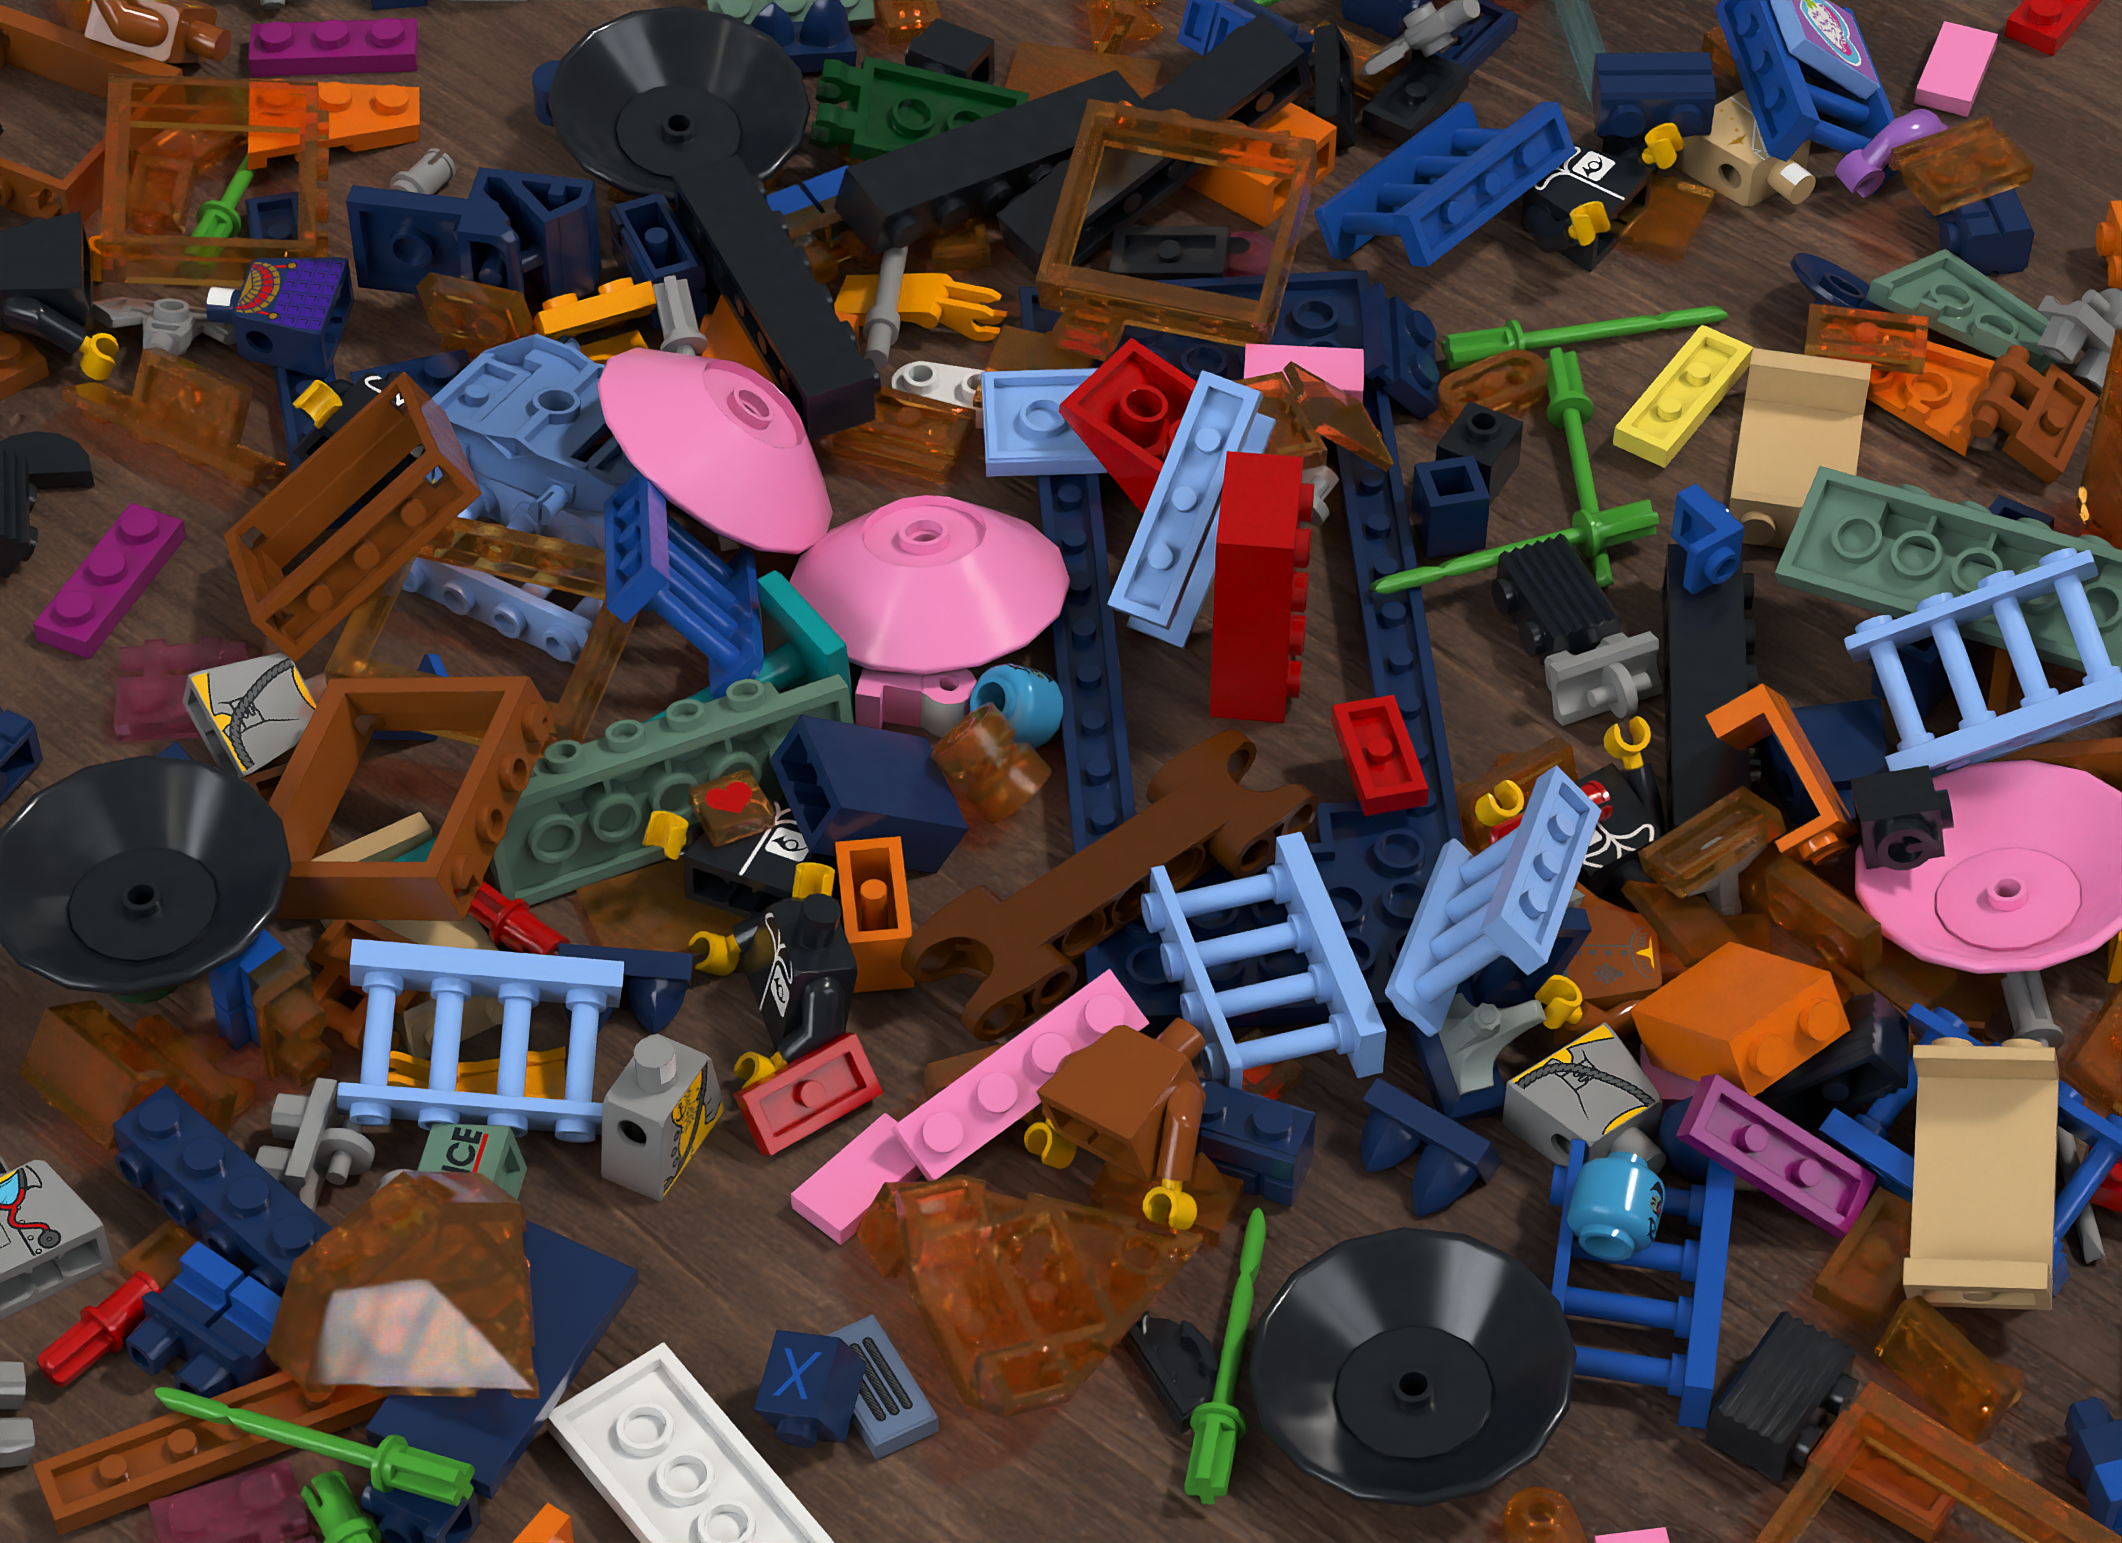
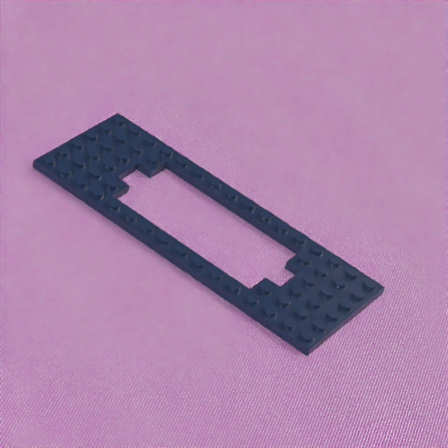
(1368, 863)

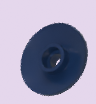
(1832, 284)

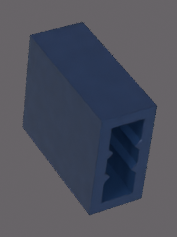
(867, 785)

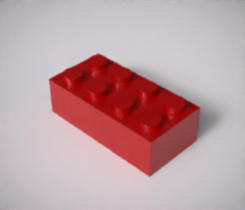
(1260, 586)

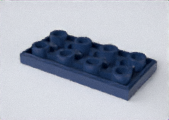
(573, 1305)

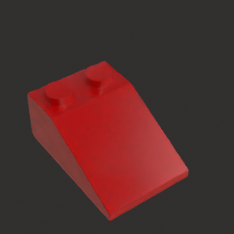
(1130, 416)

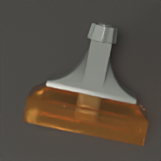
(1714, 849)

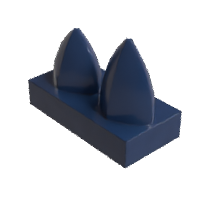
(809, 42)
(653, 979)
(1451, 1152)

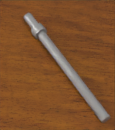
(883, 320)

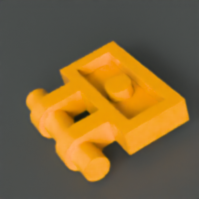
(610, 310)

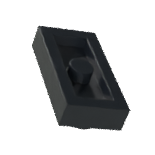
(1333, 75)
(1415, 97)
(1170, 251)

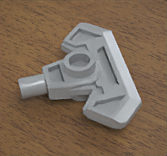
(1426, 30)
(166, 322)

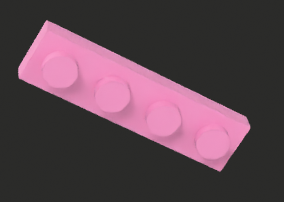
(1007, 1081)

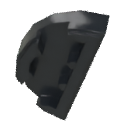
(52, 459)
(1175, 1364)

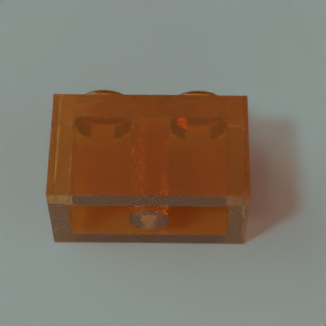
(93, 1067)

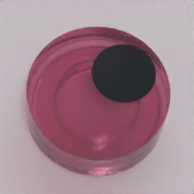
(1249, 254)

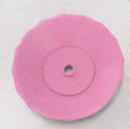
(718, 446)
(933, 585)
(2022, 875)

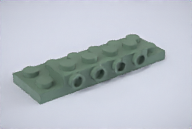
(1901, 545)
(594, 799)

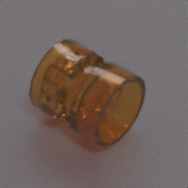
(1011, 769)

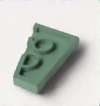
(1963, 306)

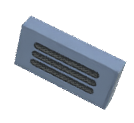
(890, 1403)

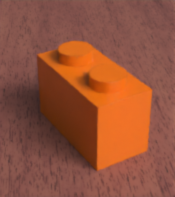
(875, 910)

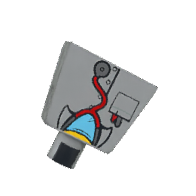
(44, 1236)

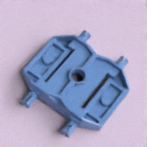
(530, 417)

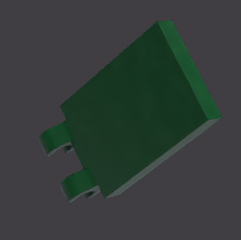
(897, 105)

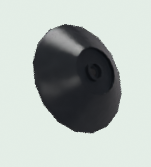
(676, 94)
(139, 875)
(1404, 1317)

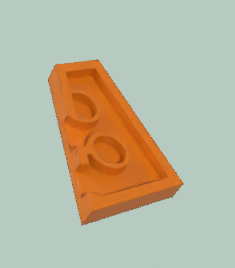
(359, 120)
(1938, 399)

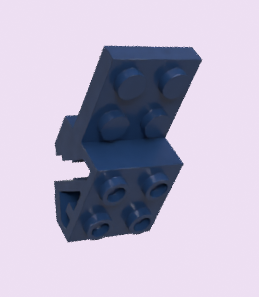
(501, 236)

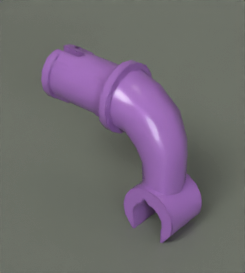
(1863, 167)

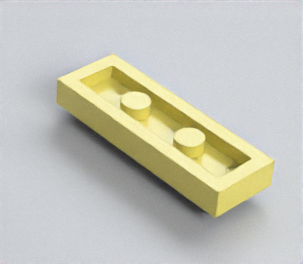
(1682, 396)

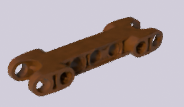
(1029, 940)

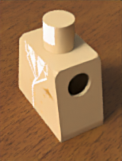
(1737, 161)

